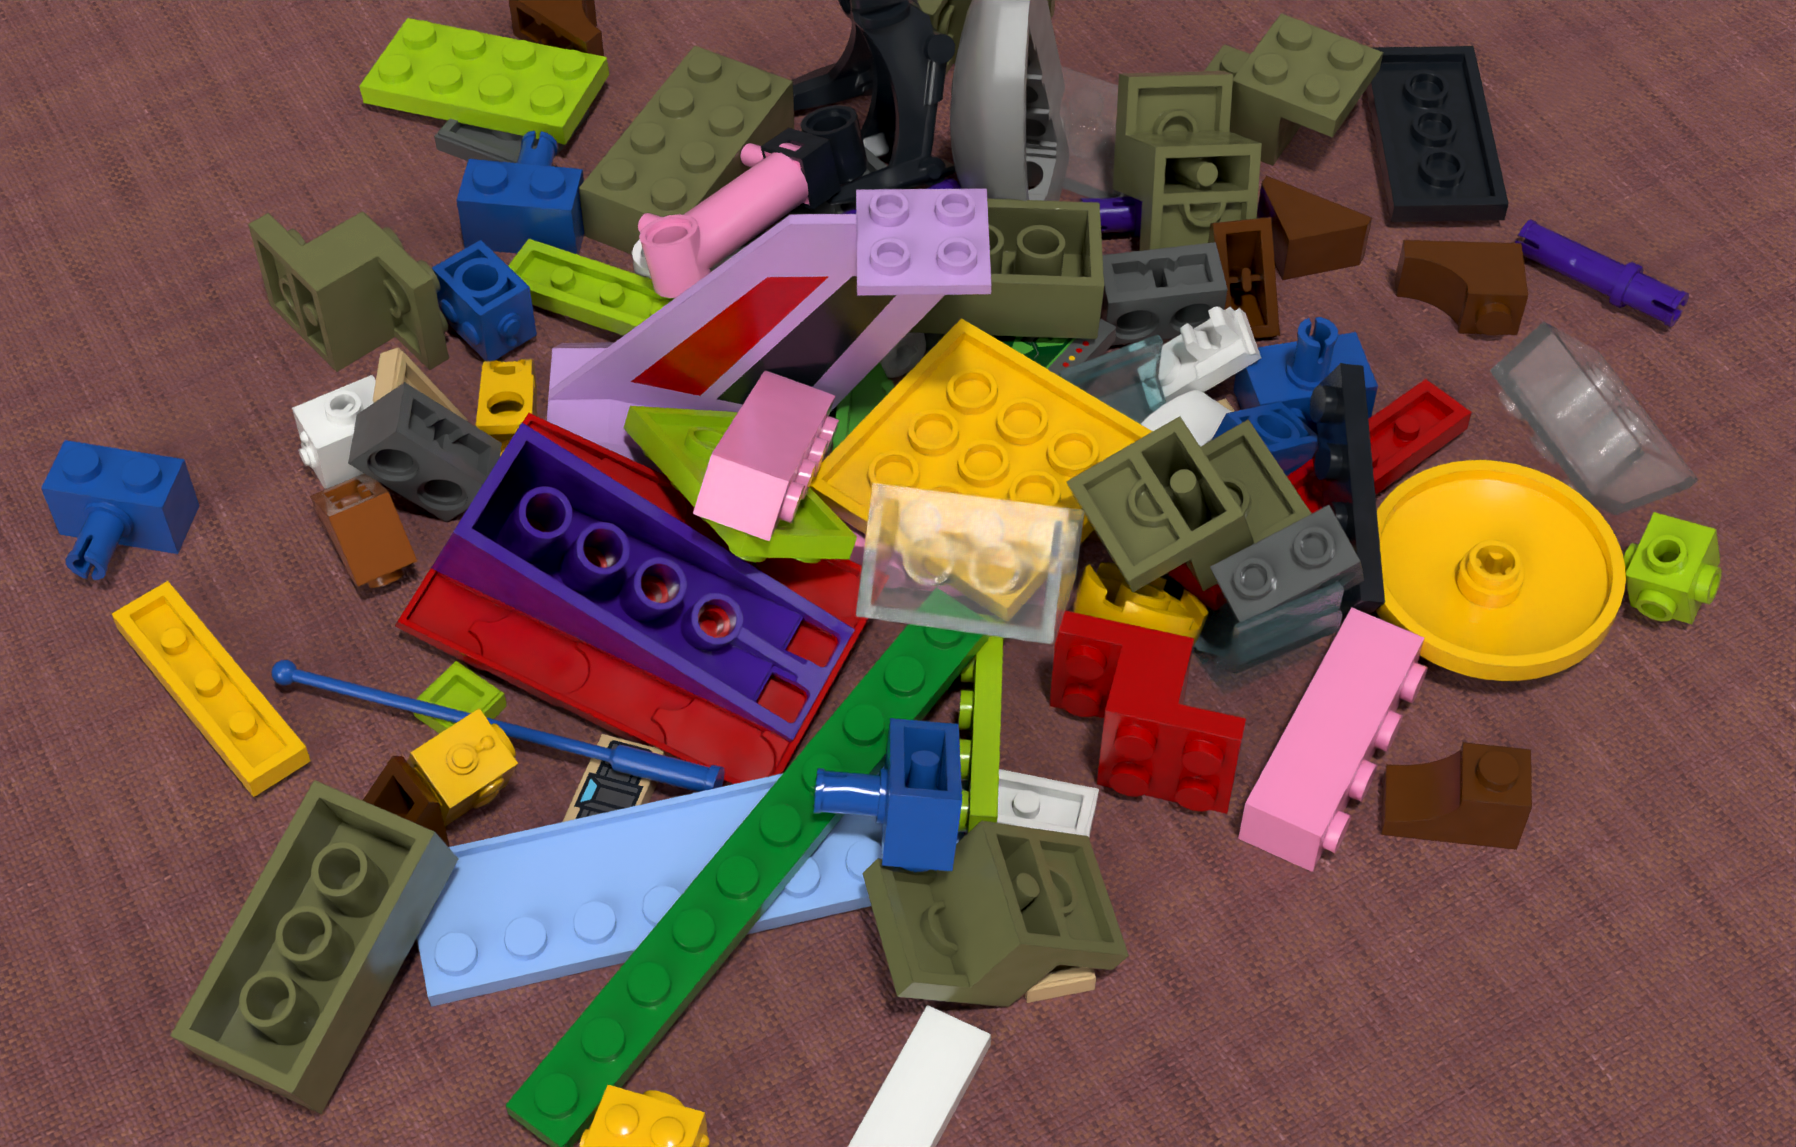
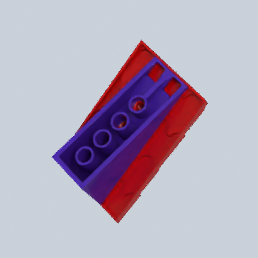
(633, 610)

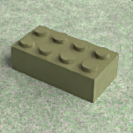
(684, 144)
(1042, 274)
(316, 946)

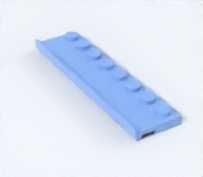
(600, 883)

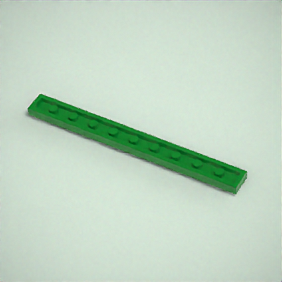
(732, 890)

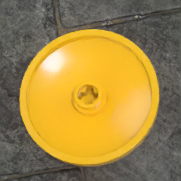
(1498, 569)

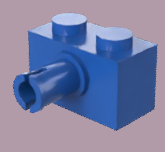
(522, 200)
(1295, 368)
(117, 499)
(912, 797)

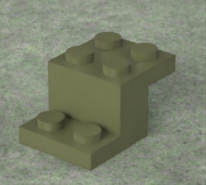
(1293, 81)
(1181, 156)
(351, 290)
(1184, 502)
(998, 919)

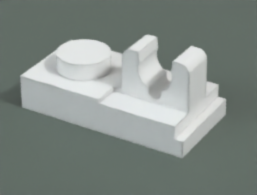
(1207, 353)

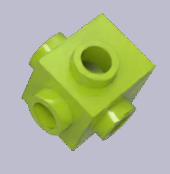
(1673, 569)

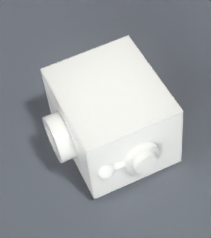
(328, 430)

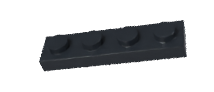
(1347, 476)

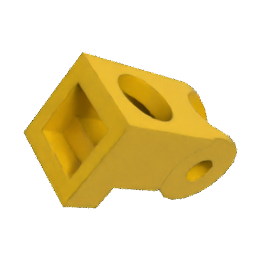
(506, 397)

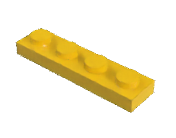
(211, 688)

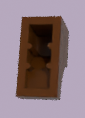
(558, 24)
(1470, 281)
(1463, 799)

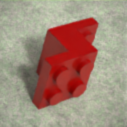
(1148, 735)

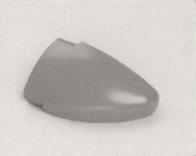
(1009, 102)

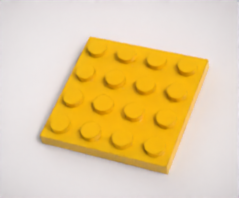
(976, 425)

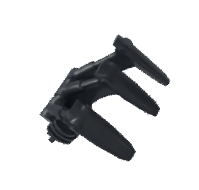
(903, 66)

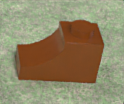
(365, 530)

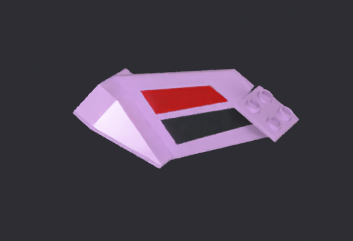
(802, 301)

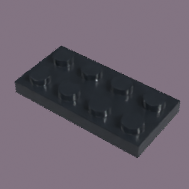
(1435, 136)

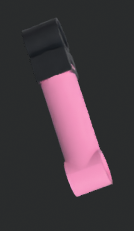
(785, 173)

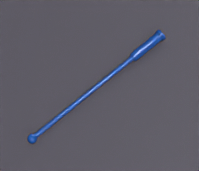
(622, 758)

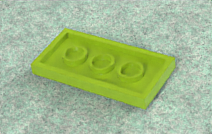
(485, 80)
(681, 448)

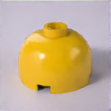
(1110, 598)

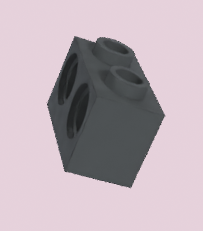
(1161, 290)
(423, 451)
(1288, 566)

